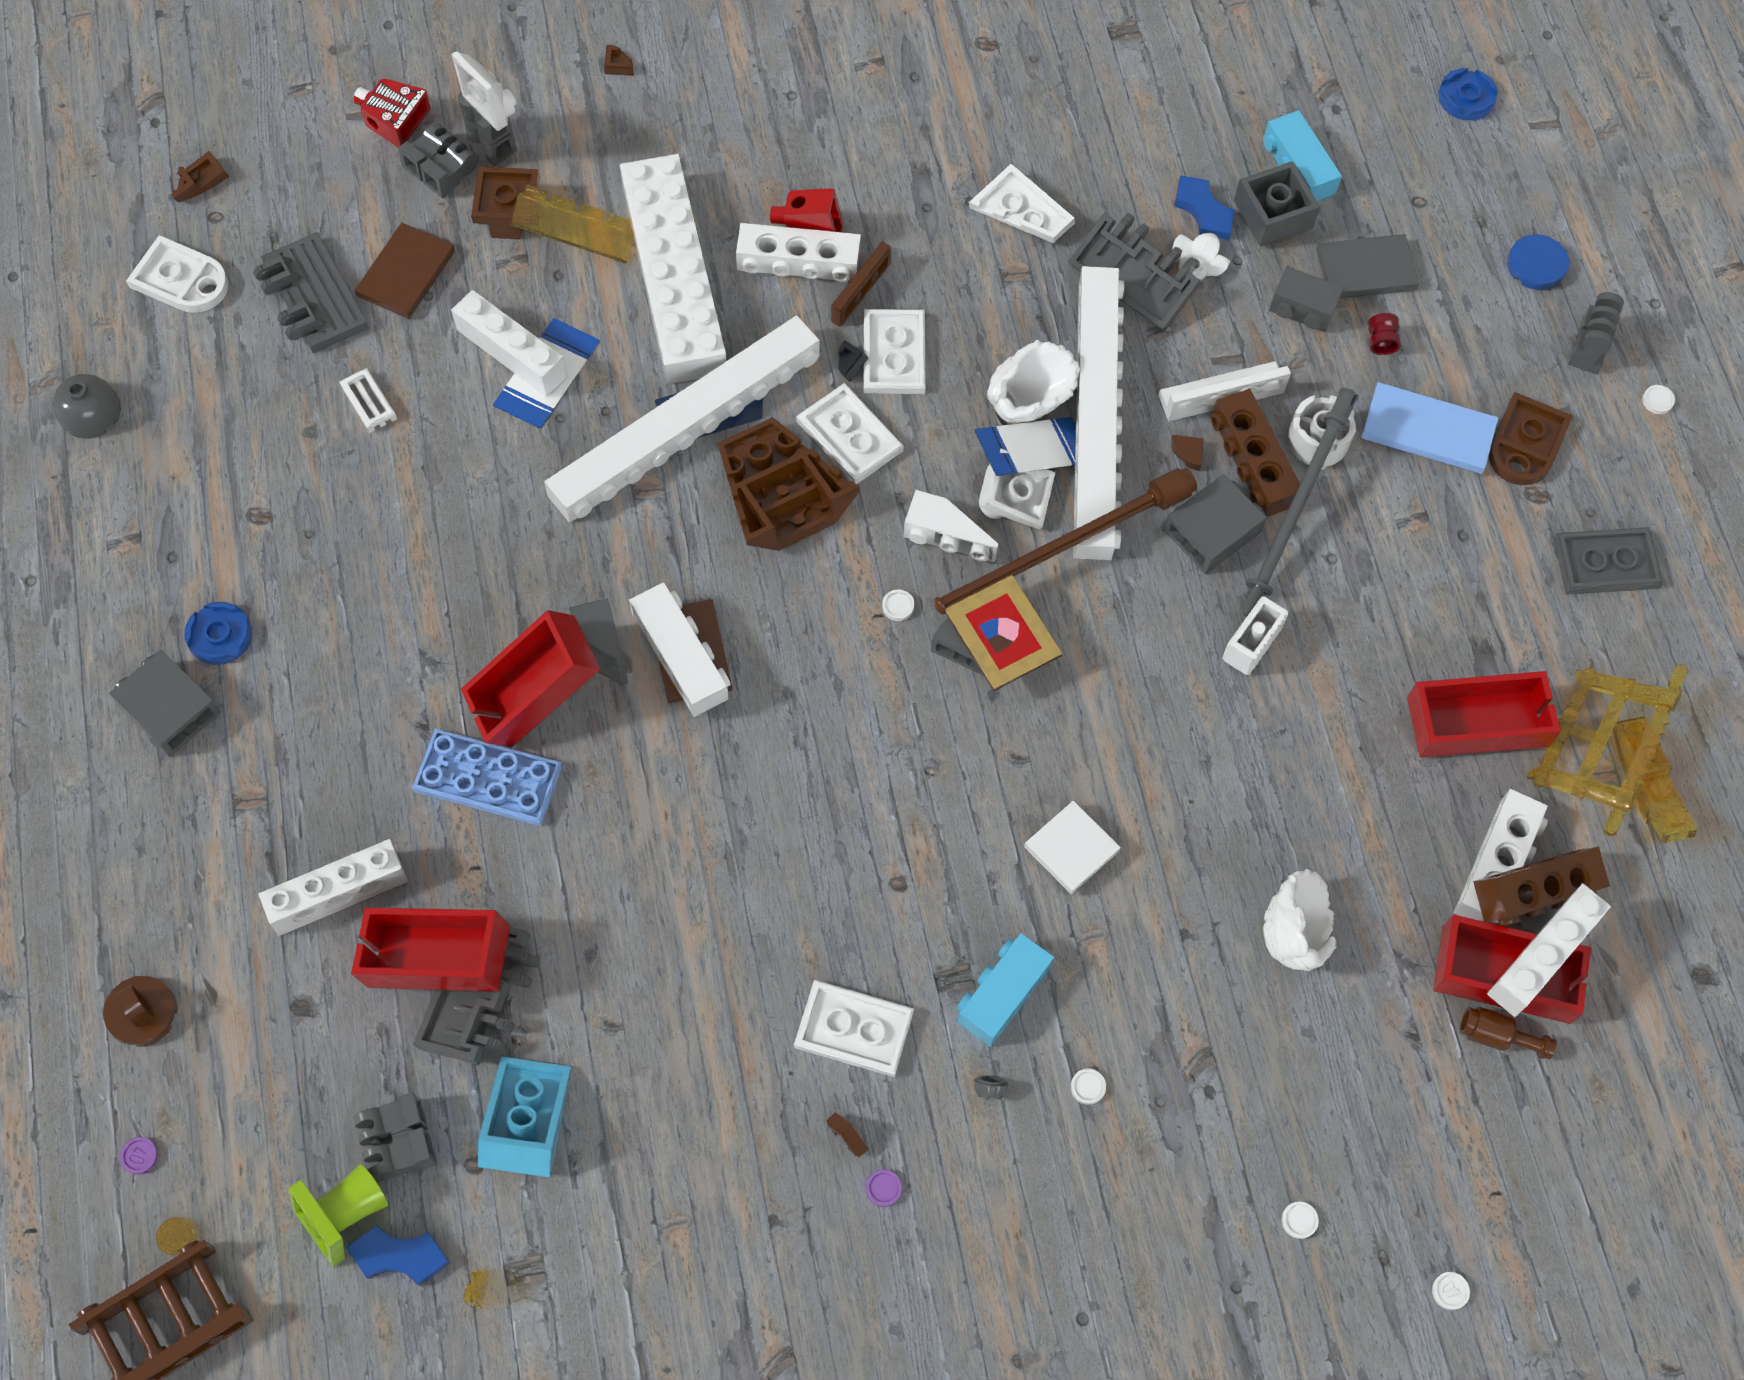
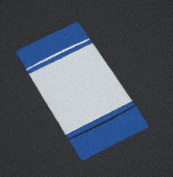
(528, 403)
(1030, 444)

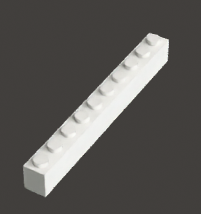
(1097, 407)
(682, 419)

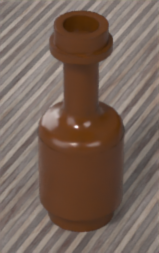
(1500, 1032)

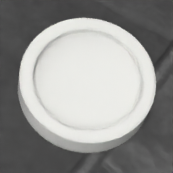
(1658, 399)
(898, 605)
(1088, 1086)
(1299, 1220)
(1450, 1291)

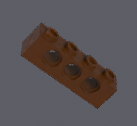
(1243, 411)
(1539, 885)

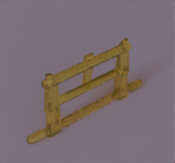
(1581, 784)

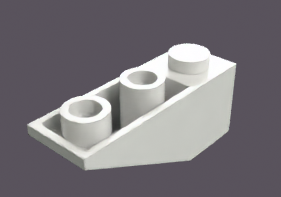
(942, 524)

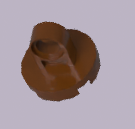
(140, 1011)

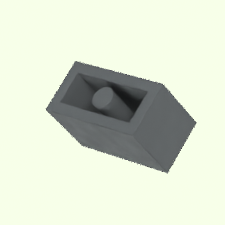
(1306, 299)

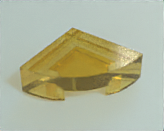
(475, 1291)

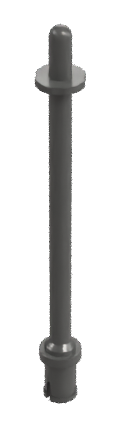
(1336, 421)

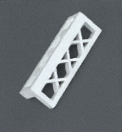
(1202, 394)

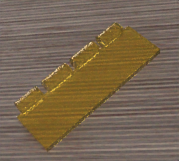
(579, 229)

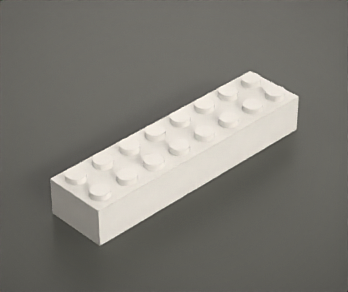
(672, 268)

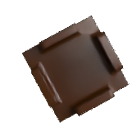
(496, 198)

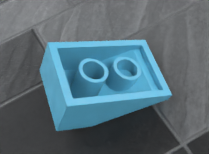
(523, 1117)

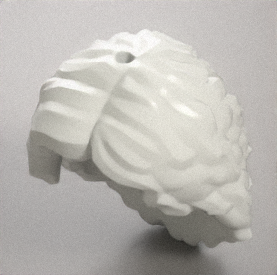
(1033, 382)
(1300, 922)

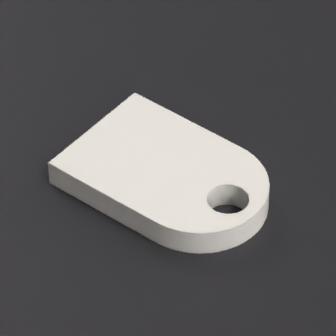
(178, 276)

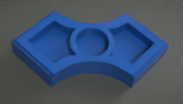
(1197, 199)
(381, 1253)

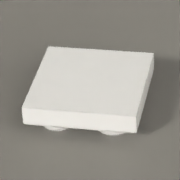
(1072, 847)

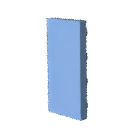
(1429, 428)
(487, 777)

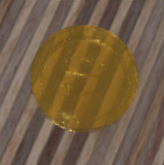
(174, 1235)

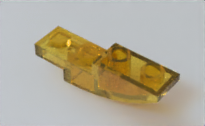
(1657, 798)

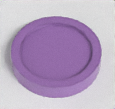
(139, 1155)
(883, 1188)

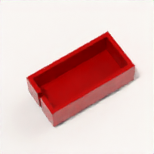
(530, 678)
(1483, 714)
(431, 949)
(1479, 953)

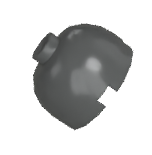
(86, 405)

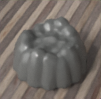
(990, 1086)

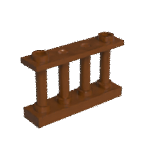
(193, 1338)

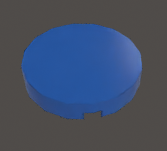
(1467, 94)
(1538, 261)
(218, 633)

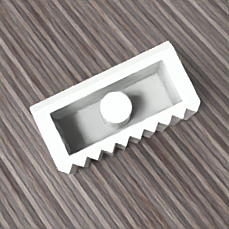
(1255, 635)

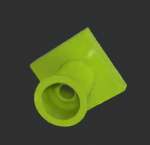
(337, 1210)

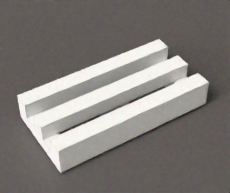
(379, 419)

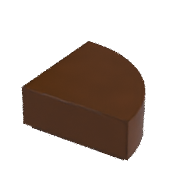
(617, 62)
(1188, 450)
(848, 1133)

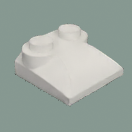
(483, 91)
(1017, 496)

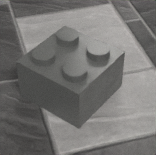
(1276, 203)

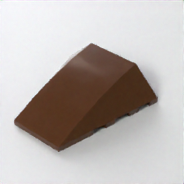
(782, 486)

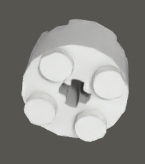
(1309, 426)

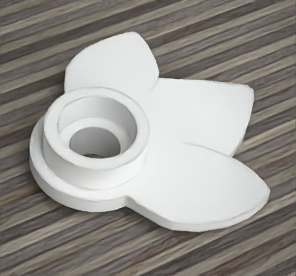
(1205, 251)

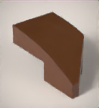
(199, 177)

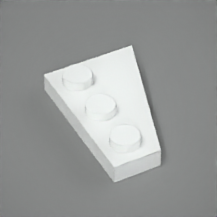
(1023, 205)

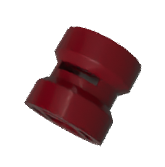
(1384, 334)

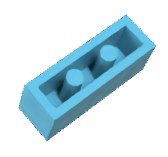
(1293, 140)
(1004, 989)

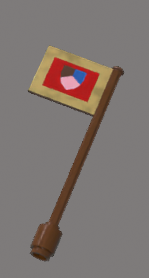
(998, 618)

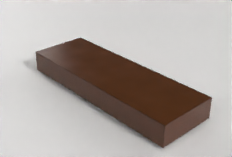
(861, 284)

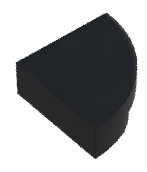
(850, 360)

